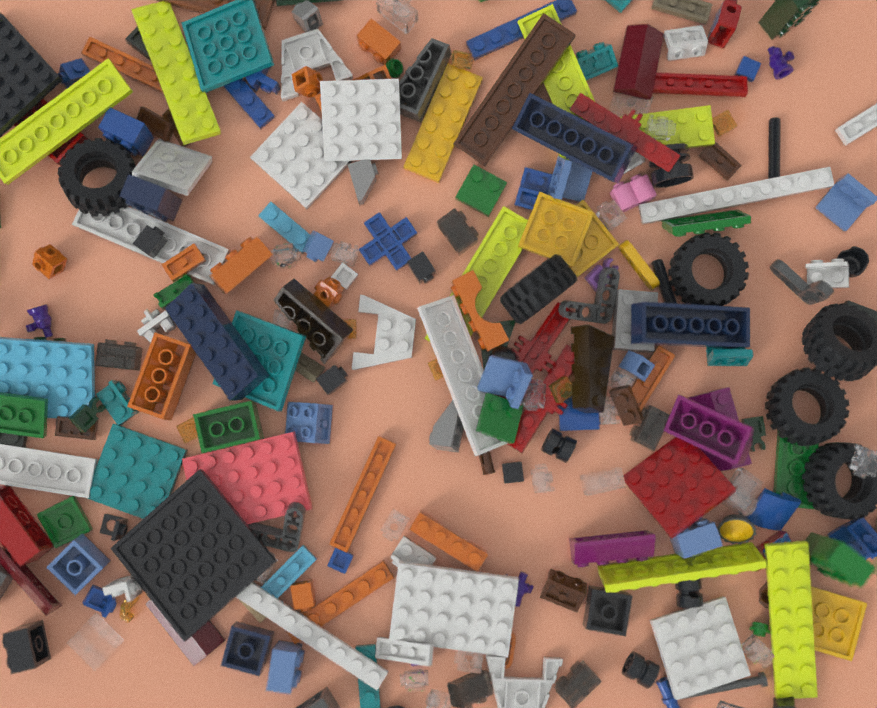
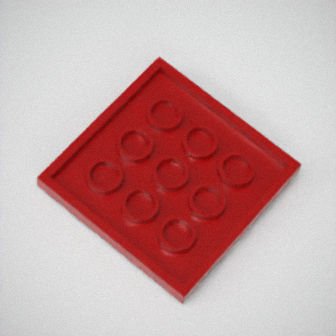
(678, 485)

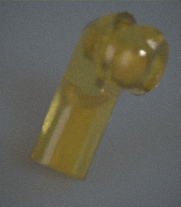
(125, 609)

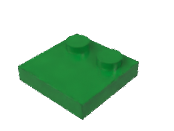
(481, 190)
(499, 419)
(64, 521)

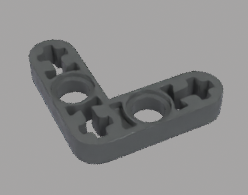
(811, 293)
(596, 308)
(287, 534)

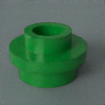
(394, 67)
(759, 629)

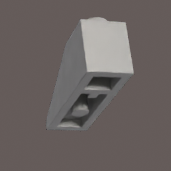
(447, 430)

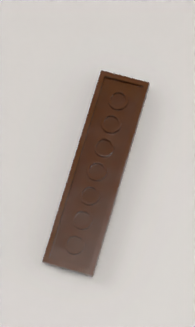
(507, 96)

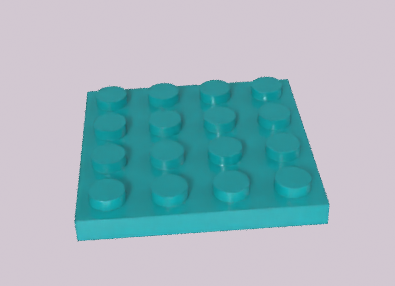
(227, 44)
(278, 353)
(135, 471)

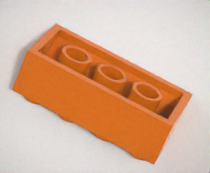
(162, 377)

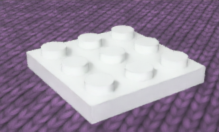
(172, 167)

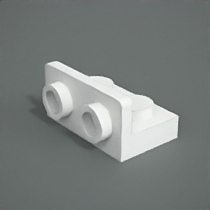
(685, 42)
(834, 272)
(411, 552)
(121, 585)

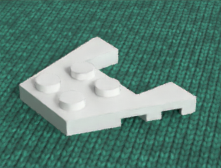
(312, 51)
(393, 335)
(522, 691)

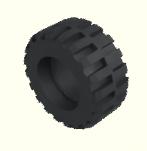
(86, 158)
(725, 253)
(538, 288)
(833, 356)
(825, 391)
(821, 486)

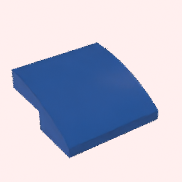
(530, 186)
(577, 420)
(773, 510)
(859, 536)

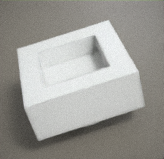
(345, 275)

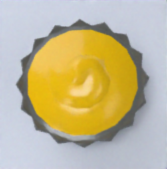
(736, 529)

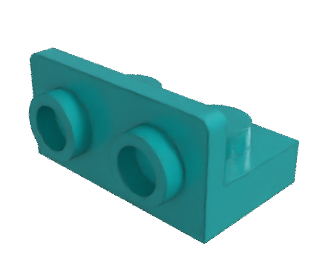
(596, 60)
(728, 356)
(116, 402)

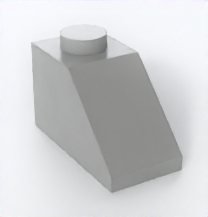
(307, 16)
(363, 178)

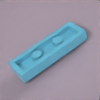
(285, 226)
(289, 572)

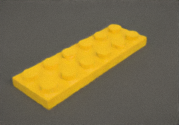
(443, 123)

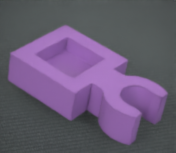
(593, 276)

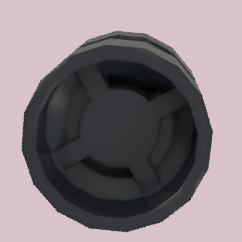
(558, 445)
(689, 593)
(643, 671)

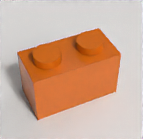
(378, 42)

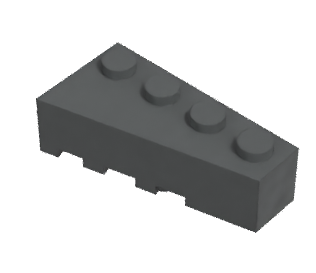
(422, 79)

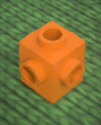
(307, 82)
(49, 261)
(329, 291)

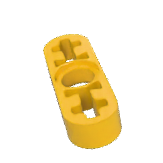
(639, 265)

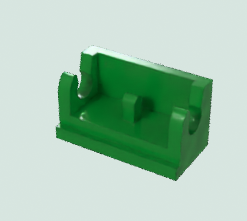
(169, 293)

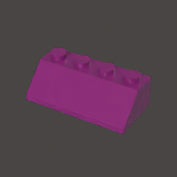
(722, 402)
(710, 430)
(612, 547)

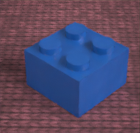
(126, 131)

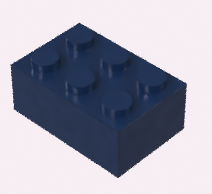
(150, 198)

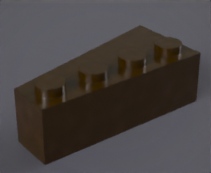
(313, 319)
(591, 368)

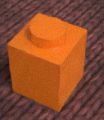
(303, 595)

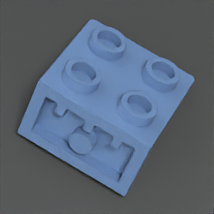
(569, 180)
(846, 201)
(506, 379)
(309, 422)

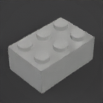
(622, 319)

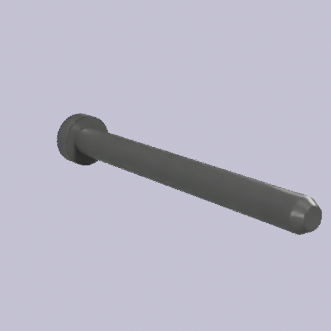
(759, 680)

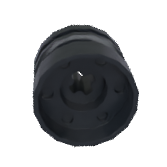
(680, 172)

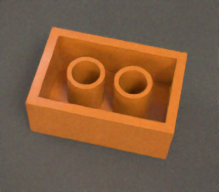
(239, 264)

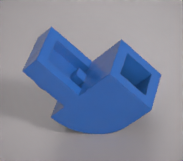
(260, 80)

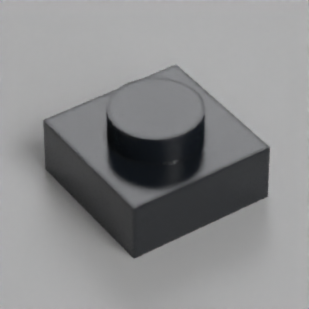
(512, 472)

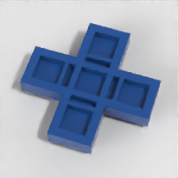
(387, 241)

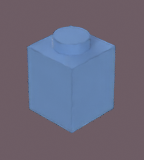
(317, 246)
(637, 365)

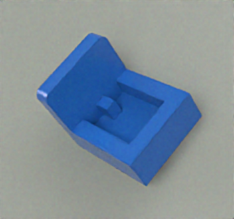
(72, 71)
(96, 600)

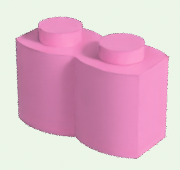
(633, 193)

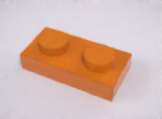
(183, 262)

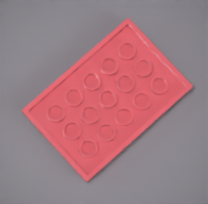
(257, 476)

